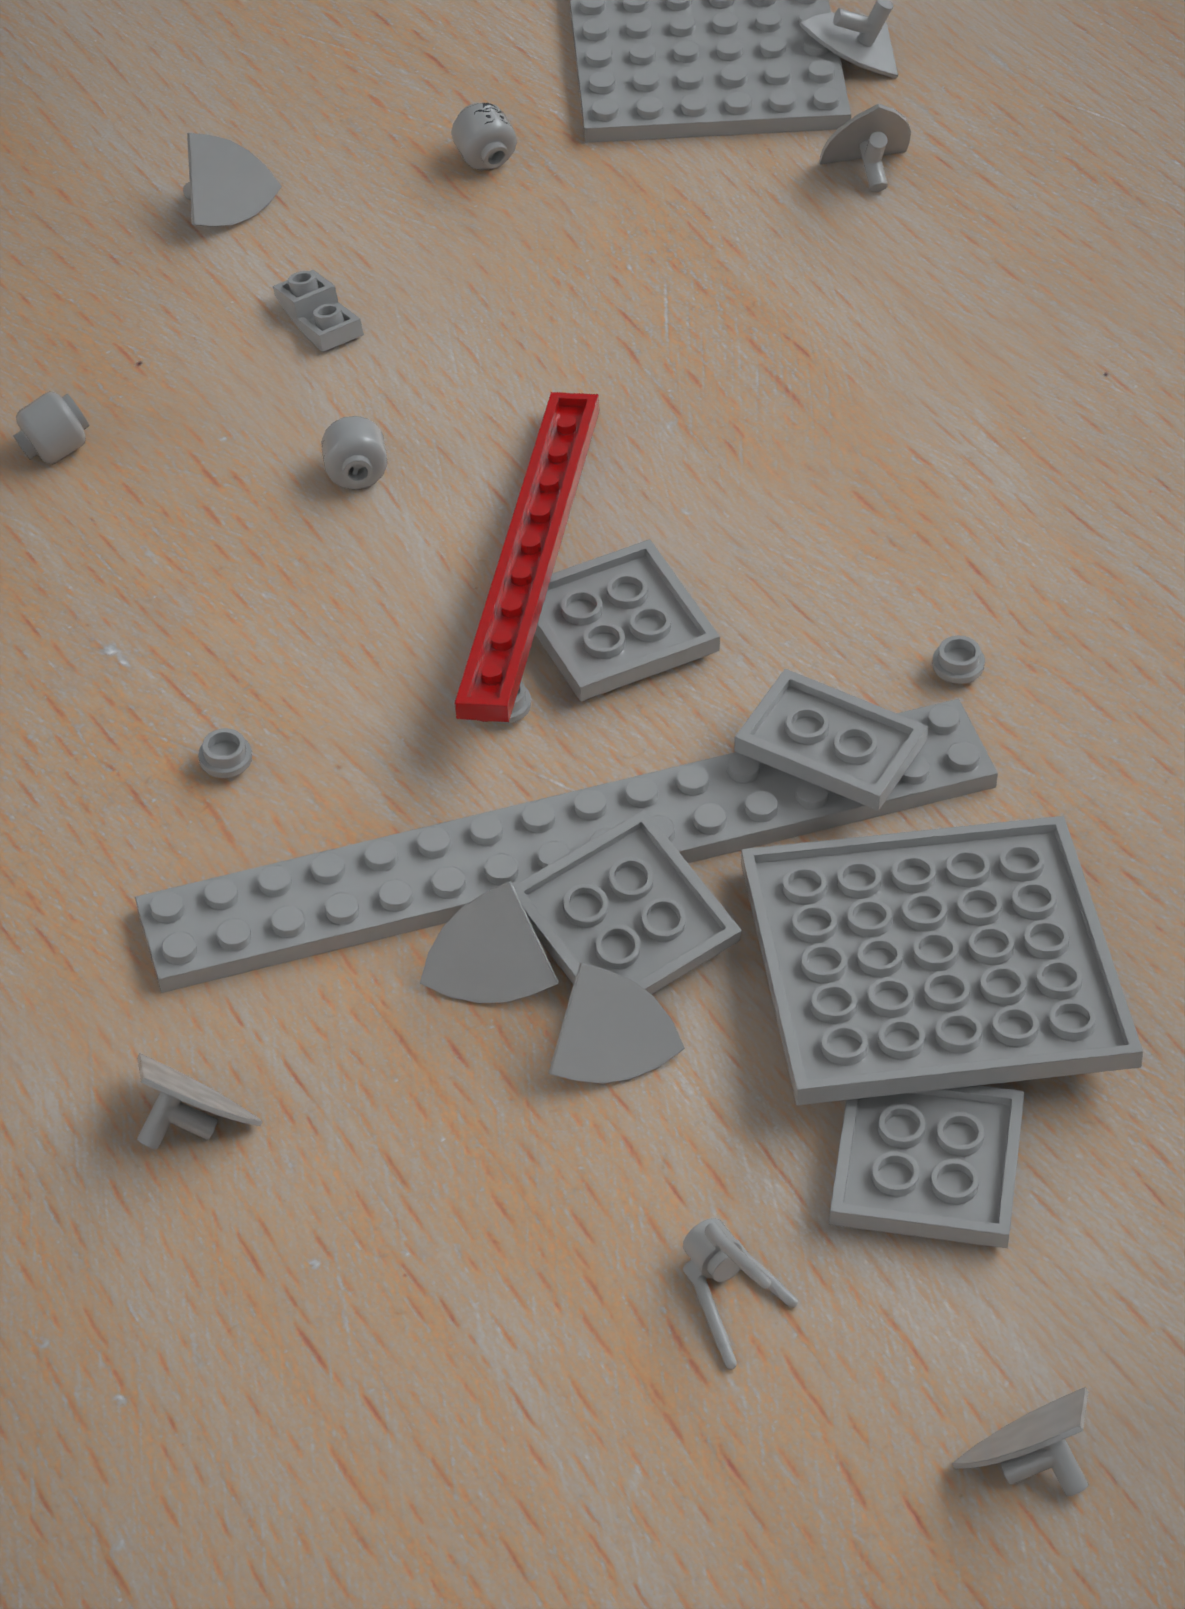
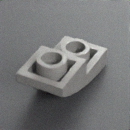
(315, 310)

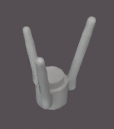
(721, 1256)

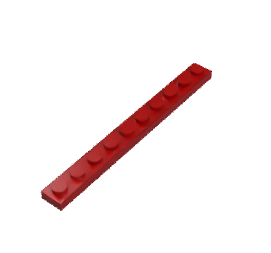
(527, 560)

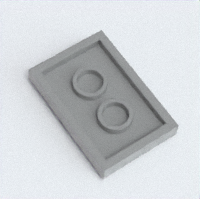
(831, 739)

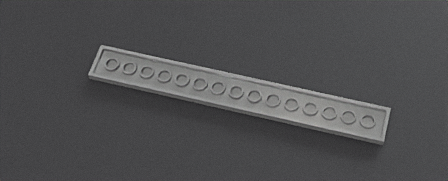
(434, 870)

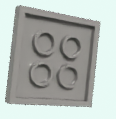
(621, 621)
(627, 907)
(930, 1164)

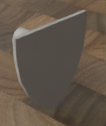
(857, 37)
(869, 137)
(225, 182)
(488, 952)
(612, 1030)
(169, 1109)
(1036, 1444)

